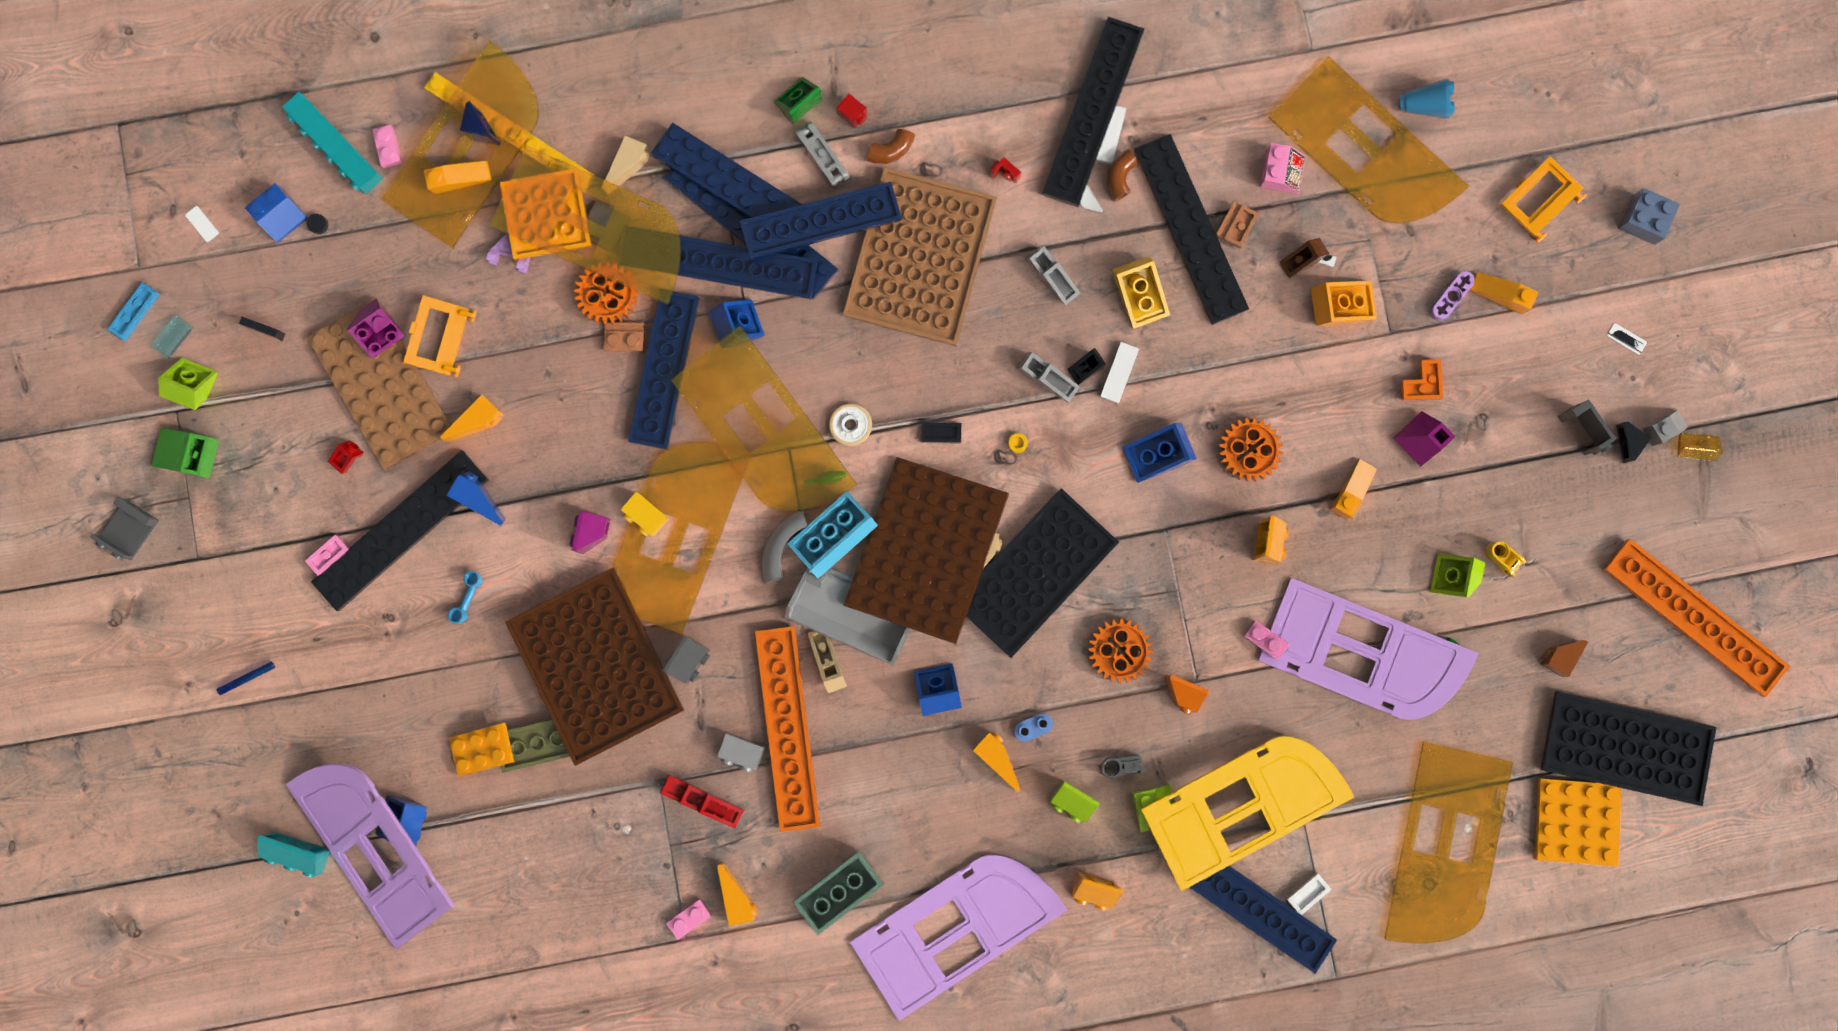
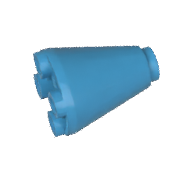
(1430, 100)

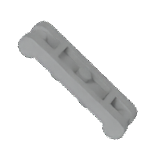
(822, 154)

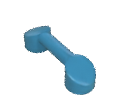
(460, 615)

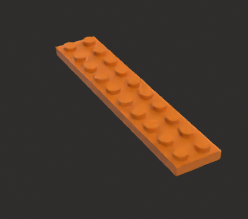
(1696, 617)
(787, 729)

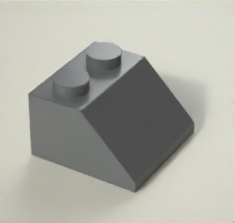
(687, 660)

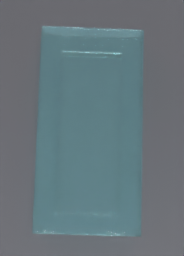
(172, 336)

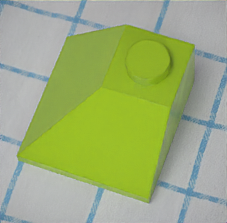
(1457, 575)
(1144, 797)

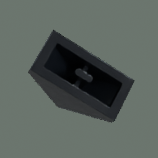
(1087, 366)
(1631, 441)

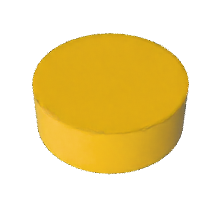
(1017, 443)

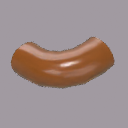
(893, 150)
(1117, 174)

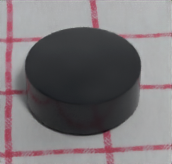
(317, 224)

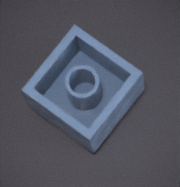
(1649, 216)

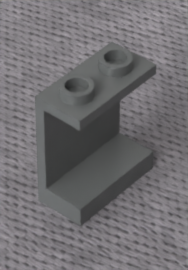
(1593, 425)
(126, 530)

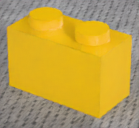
(644, 514)

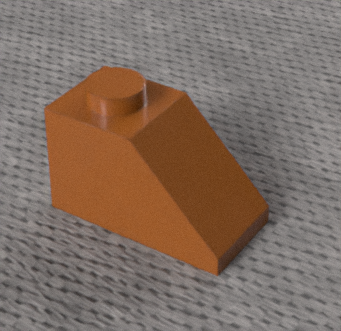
(1564, 657)

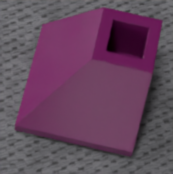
(374, 329)
(1423, 438)
(589, 531)

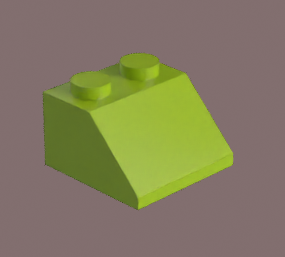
(187, 383)
(1074, 802)

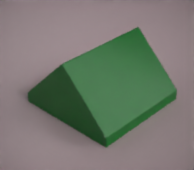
(799, 99)

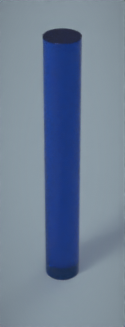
(245, 678)

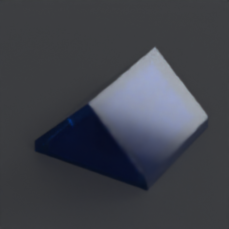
(477, 127)

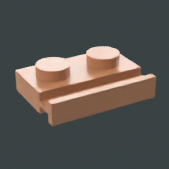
(1237, 224)
(624, 337)

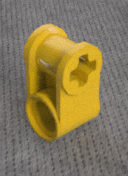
(1507, 560)

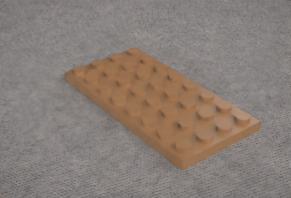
(381, 393)

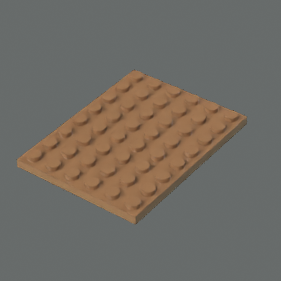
(922, 268)

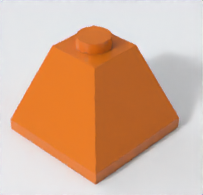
(1186, 694)

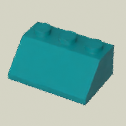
(292, 853)

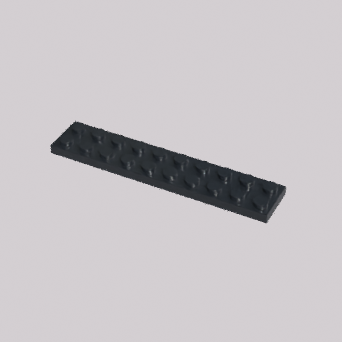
(1093, 112)
(1191, 229)
(394, 534)

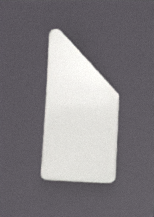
(1089, 201)

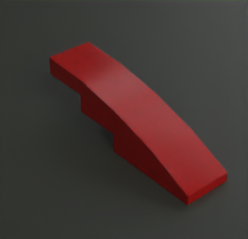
(701, 801)

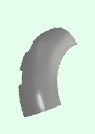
(776, 544)

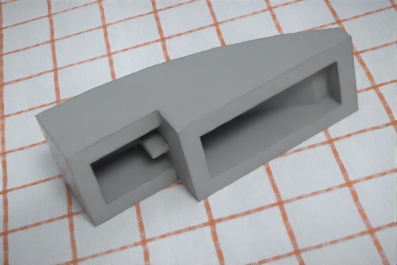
(1053, 275)
(1048, 376)

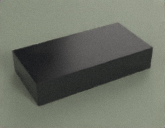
(261, 328)
(941, 432)

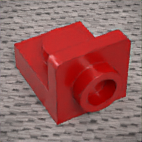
(1008, 170)
(344, 456)

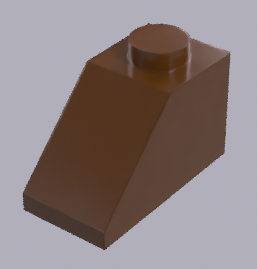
(1304, 257)

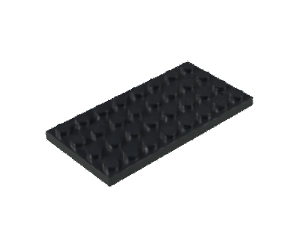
(1038, 572)
(1628, 748)

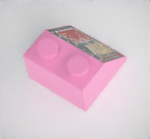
(1282, 169)

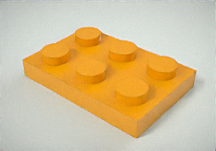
(481, 749)

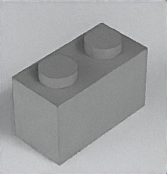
(740, 752)

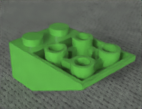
(185, 453)

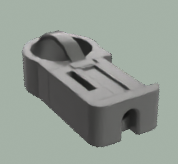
(1124, 765)

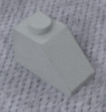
(1665, 428)

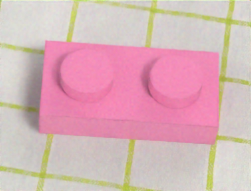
(387, 146)
(327, 555)
(1266, 640)
(689, 919)

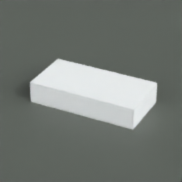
(1308, 894)

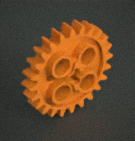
(600, 308)
(1240, 436)
(1133, 638)

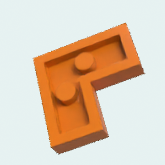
(1430, 383)

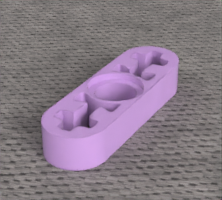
(1452, 287)

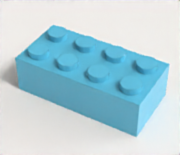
(832, 534)

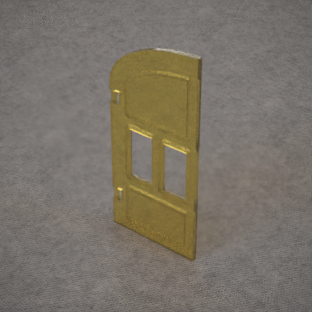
(509, 106)
(1401, 180)
(634, 248)
(794, 464)
(697, 488)
(1435, 895)

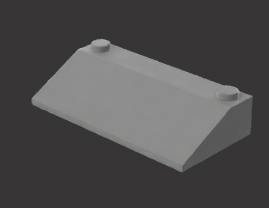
(820, 607)

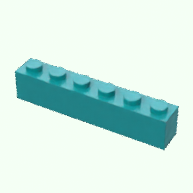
(335, 146)

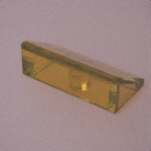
(1699, 446)

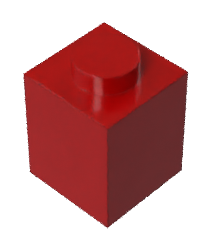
(852, 111)

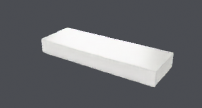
(1111, 138)
(1119, 373)

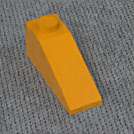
(456, 176)
(1504, 292)
(476, 418)
(1354, 490)
(996, 757)
(736, 900)

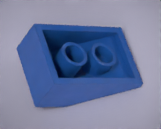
(1159, 452)
(473, 495)

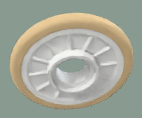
(859, 433)

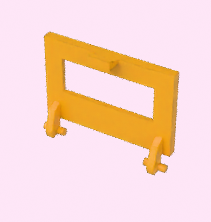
(1547, 211)
(450, 340)

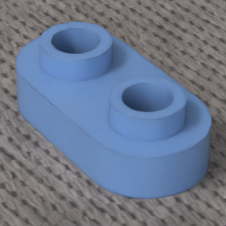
(1033, 727)

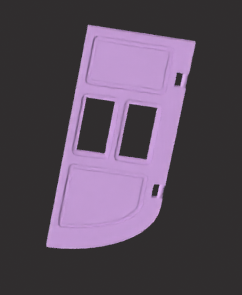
(1410, 669)
(343, 814)
(1000, 905)

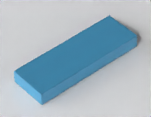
(133, 311)

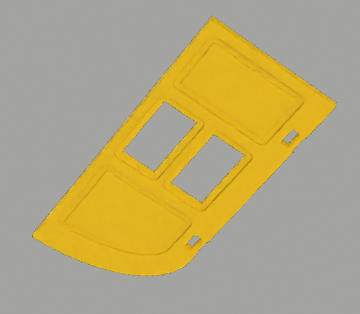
(1288, 784)

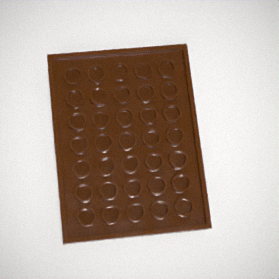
(926, 550)
(594, 666)

